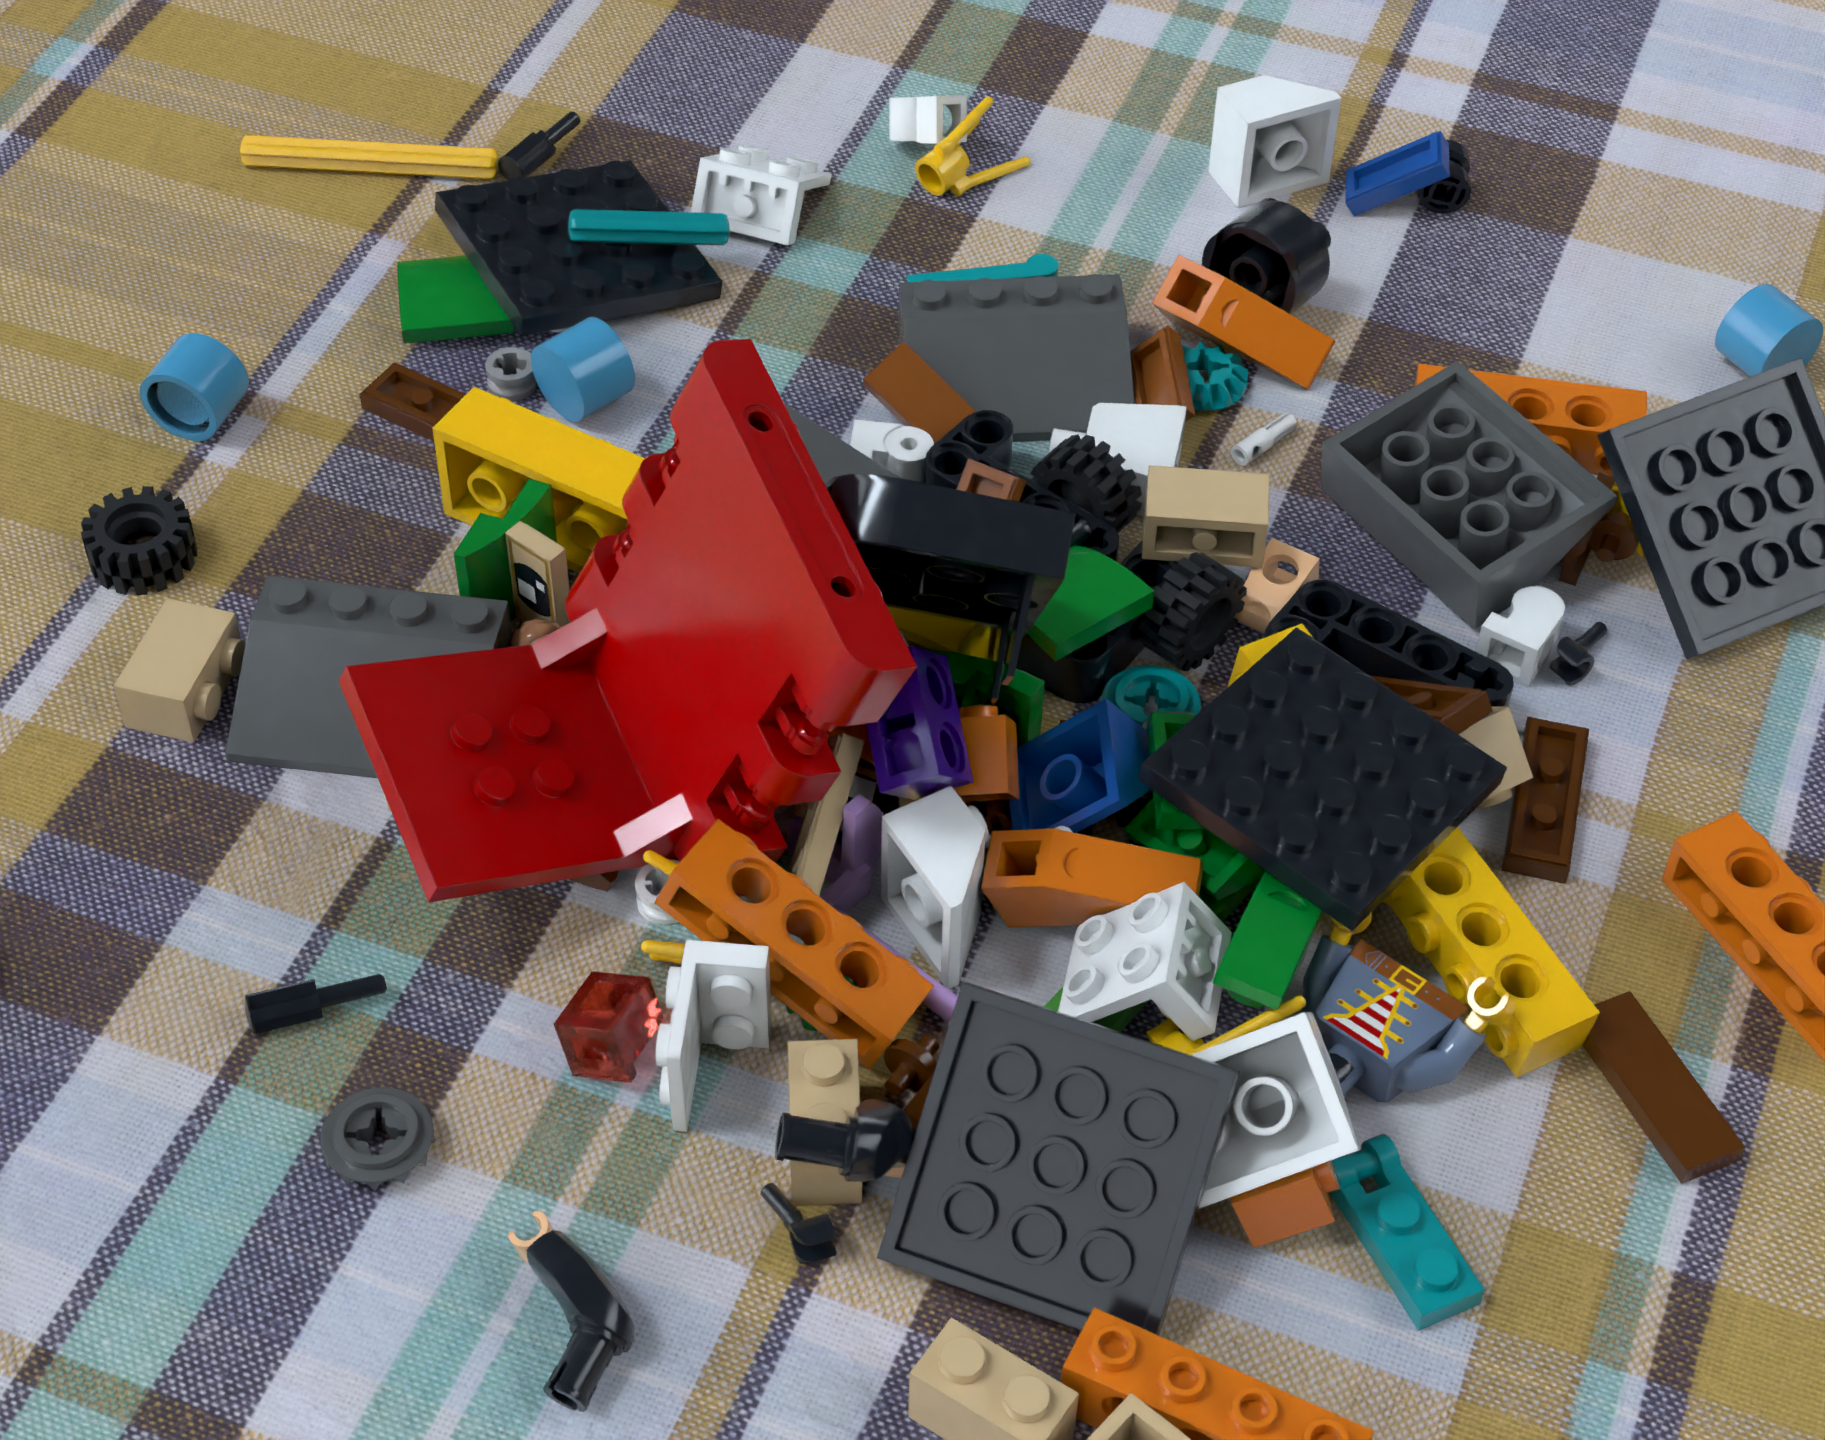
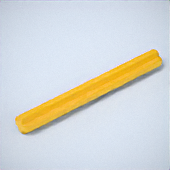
(369, 157)

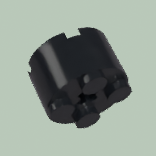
(1272, 253)

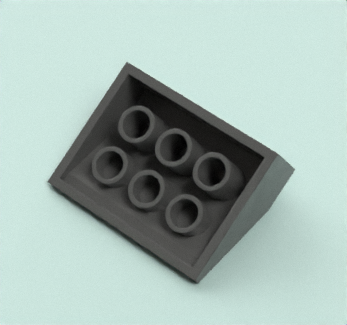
(1024, 345)
(1463, 491)
(304, 637)

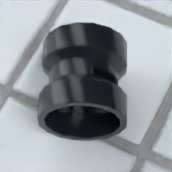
(1453, 191)

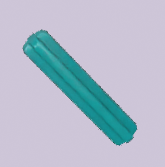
(648, 227)

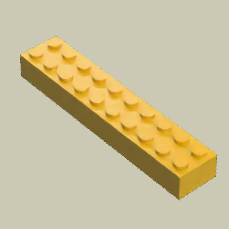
(494, 446)

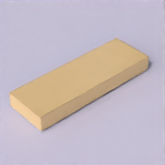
(824, 816)

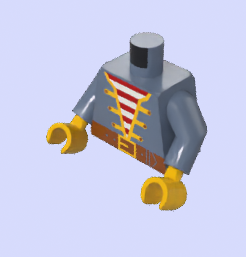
(1389, 1024)

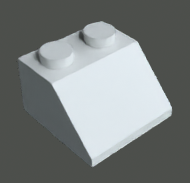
(1272, 138)
(935, 877)

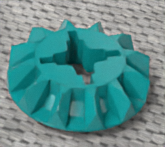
(1227, 377)
(1133, 686)

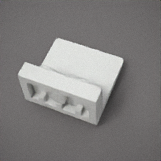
(755, 191)
(1154, 950)
(716, 999)

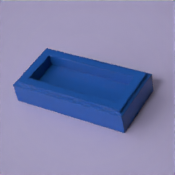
(1397, 173)

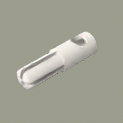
(1263, 439)

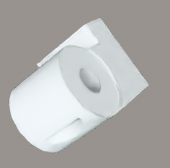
(922, 117)
(894, 447)
(1527, 635)

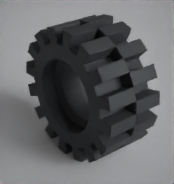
(1091, 480)
(144, 562)
(1192, 611)

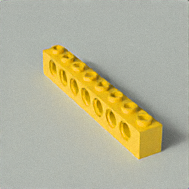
(1475, 930)

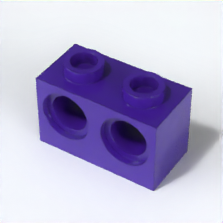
(920, 736)

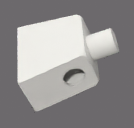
(1139, 433)

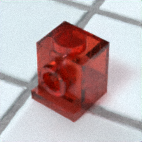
(608, 1025)

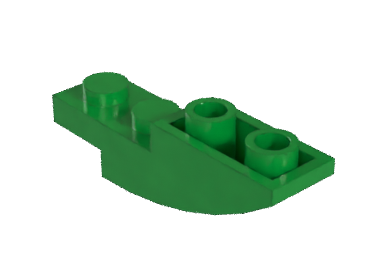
(1268, 945)

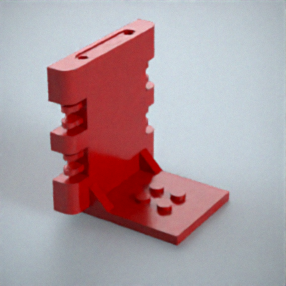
(681, 690)

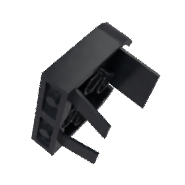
(958, 554)

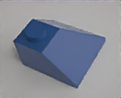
(1080, 770)

